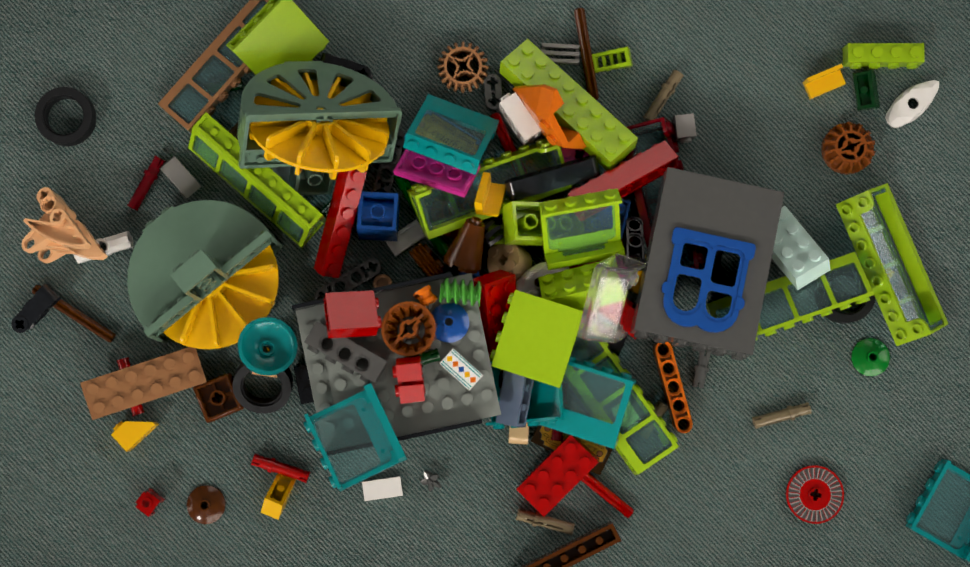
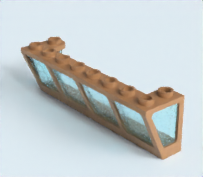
(210, 75)

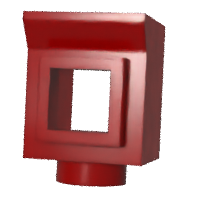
(148, 502)

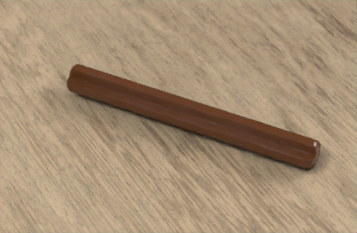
(586, 54)
(81, 318)

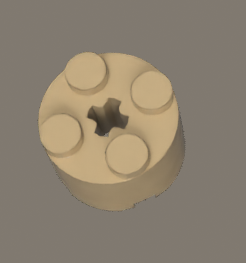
(509, 258)

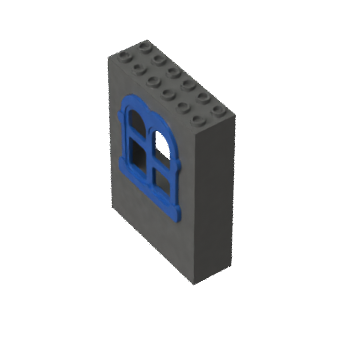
(717, 217)

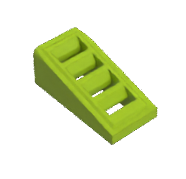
(626, 50)

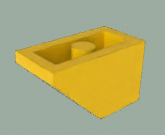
(132, 433)
(277, 496)

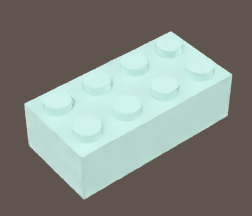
(797, 252)

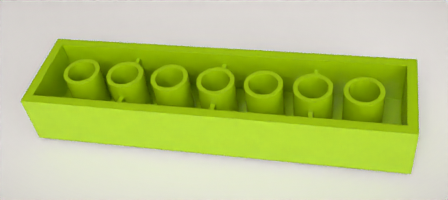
(580, 112)

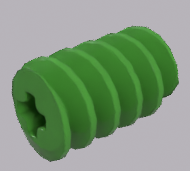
(460, 291)

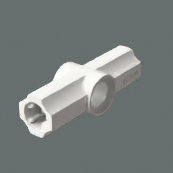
(113, 243)

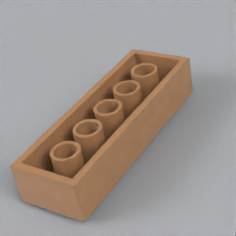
(143, 382)

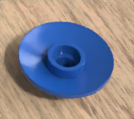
(460, 322)

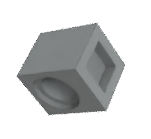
(684, 128)

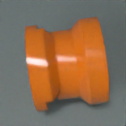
(425, 296)

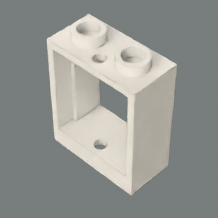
(519, 118)

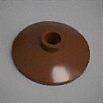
(215, 501)

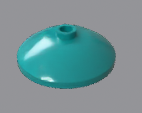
(272, 334)

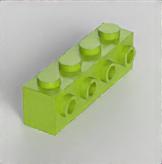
(883, 55)

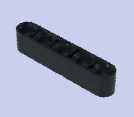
(552, 178)

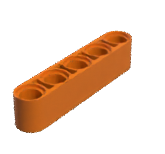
(679, 394)

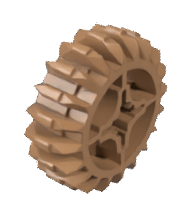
(472, 53)

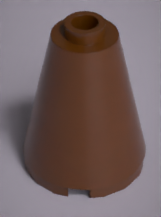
(467, 247)

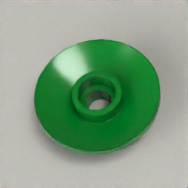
(861, 360)

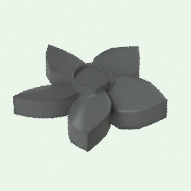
(430, 480)

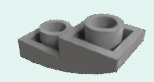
(180, 177)

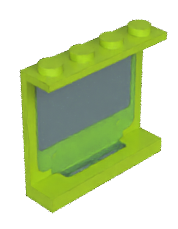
(581, 228)

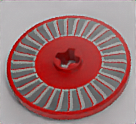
(826, 484)

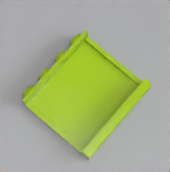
(276, 36)
(536, 338)

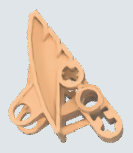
(59, 231)

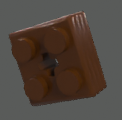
(423, 257)
(207, 392)

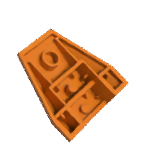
(542, 103)

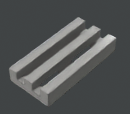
(562, 53)

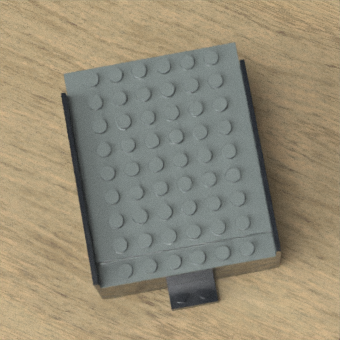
(446, 401)

